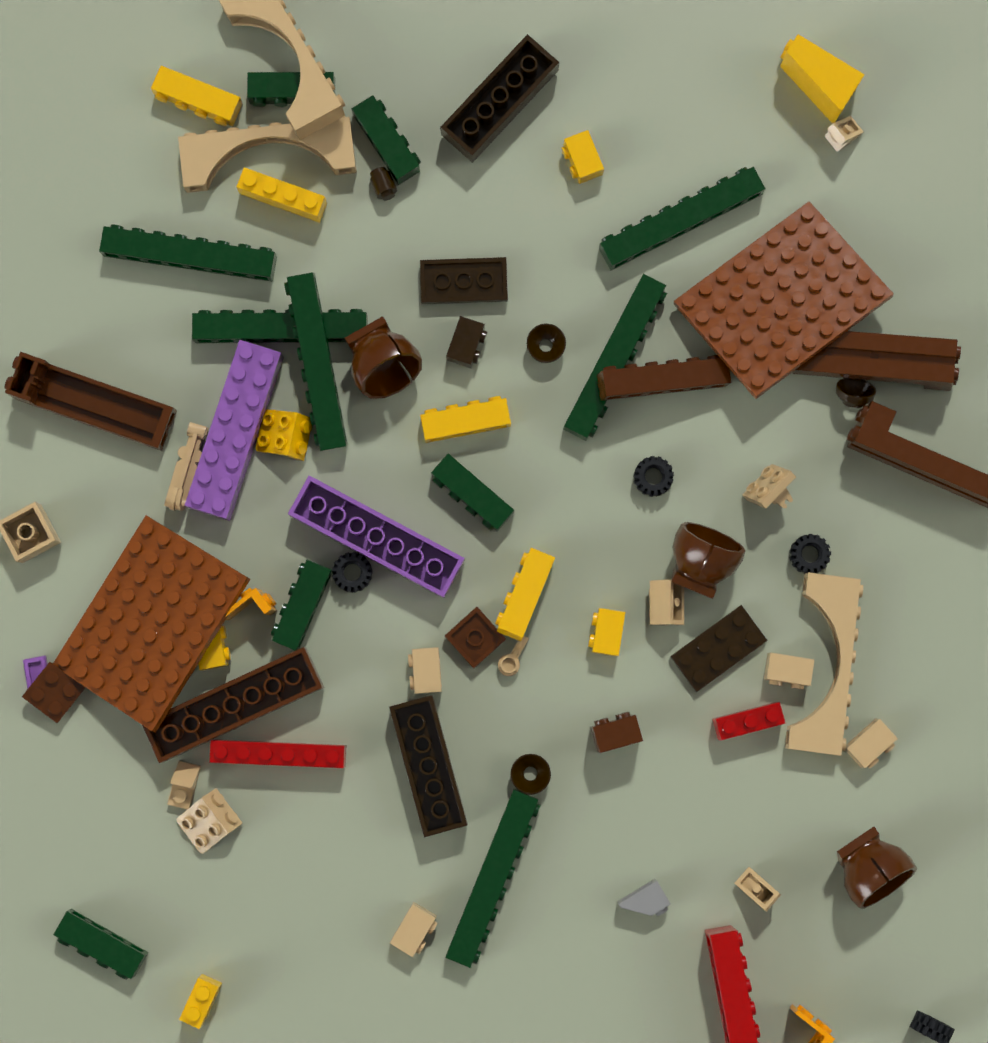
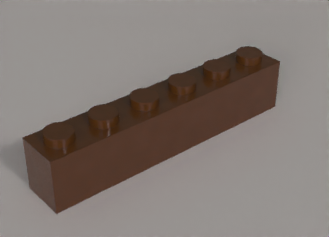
(663, 378)

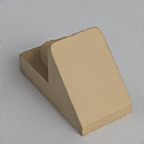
(843, 132)
(183, 784)
(757, 889)

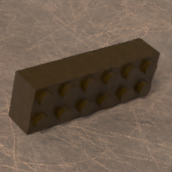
(499, 98)
(428, 766)

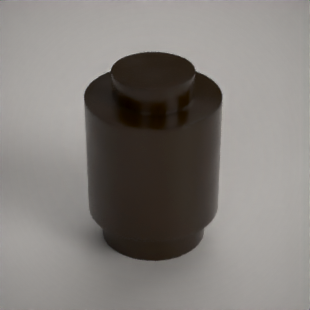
(383, 183)

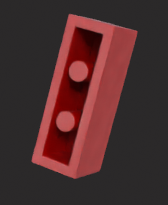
(749, 721)

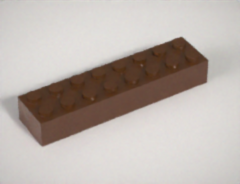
(235, 704)

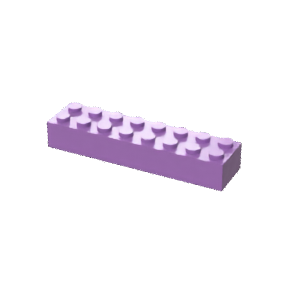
(234, 430)
(376, 536)

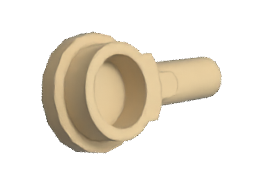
(509, 663)

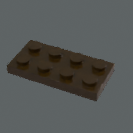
(463, 280)
(718, 648)

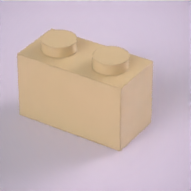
(666, 603)
(788, 669)
(425, 670)
(871, 743)
(413, 930)

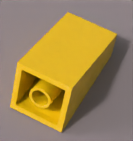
(820, 76)

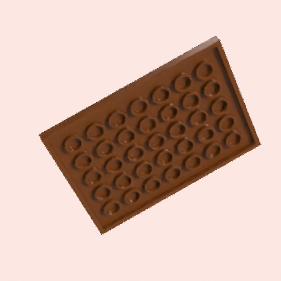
(783, 299)
(151, 623)

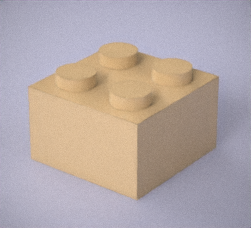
(28, 532)

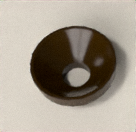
(546, 332)
(855, 392)
(530, 786)

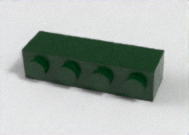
(275, 87)
(386, 140)
(472, 492)
(301, 605)
(100, 943)

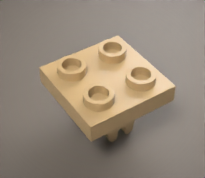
(770, 487)

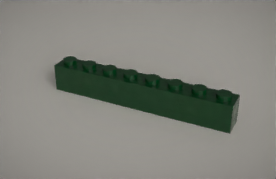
(681, 218)
(188, 253)
(268, 326)
(616, 353)
(317, 361)
(492, 877)

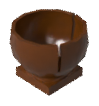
(379, 358)
(704, 557)
(873, 868)

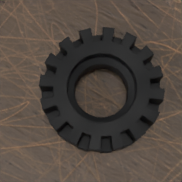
(647, 488)
(823, 554)
(342, 563)
(932, 1027)

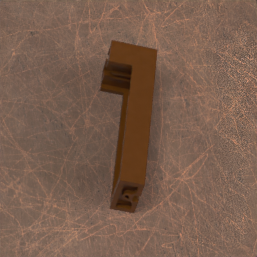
(888, 359)
(89, 401)
(872, 439)

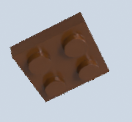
(475, 637)
(53, 692)

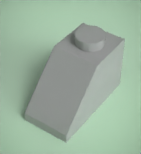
(646, 900)

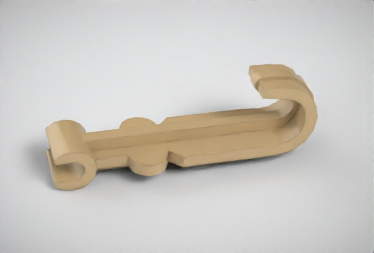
(186, 467)

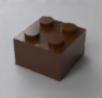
(616, 733)

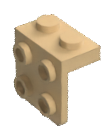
(208, 821)

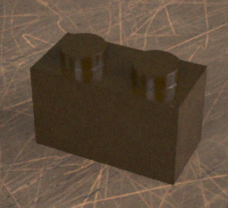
(466, 342)

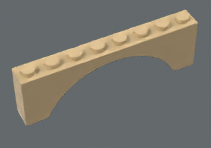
(315, 100)
(206, 153)
(825, 726)

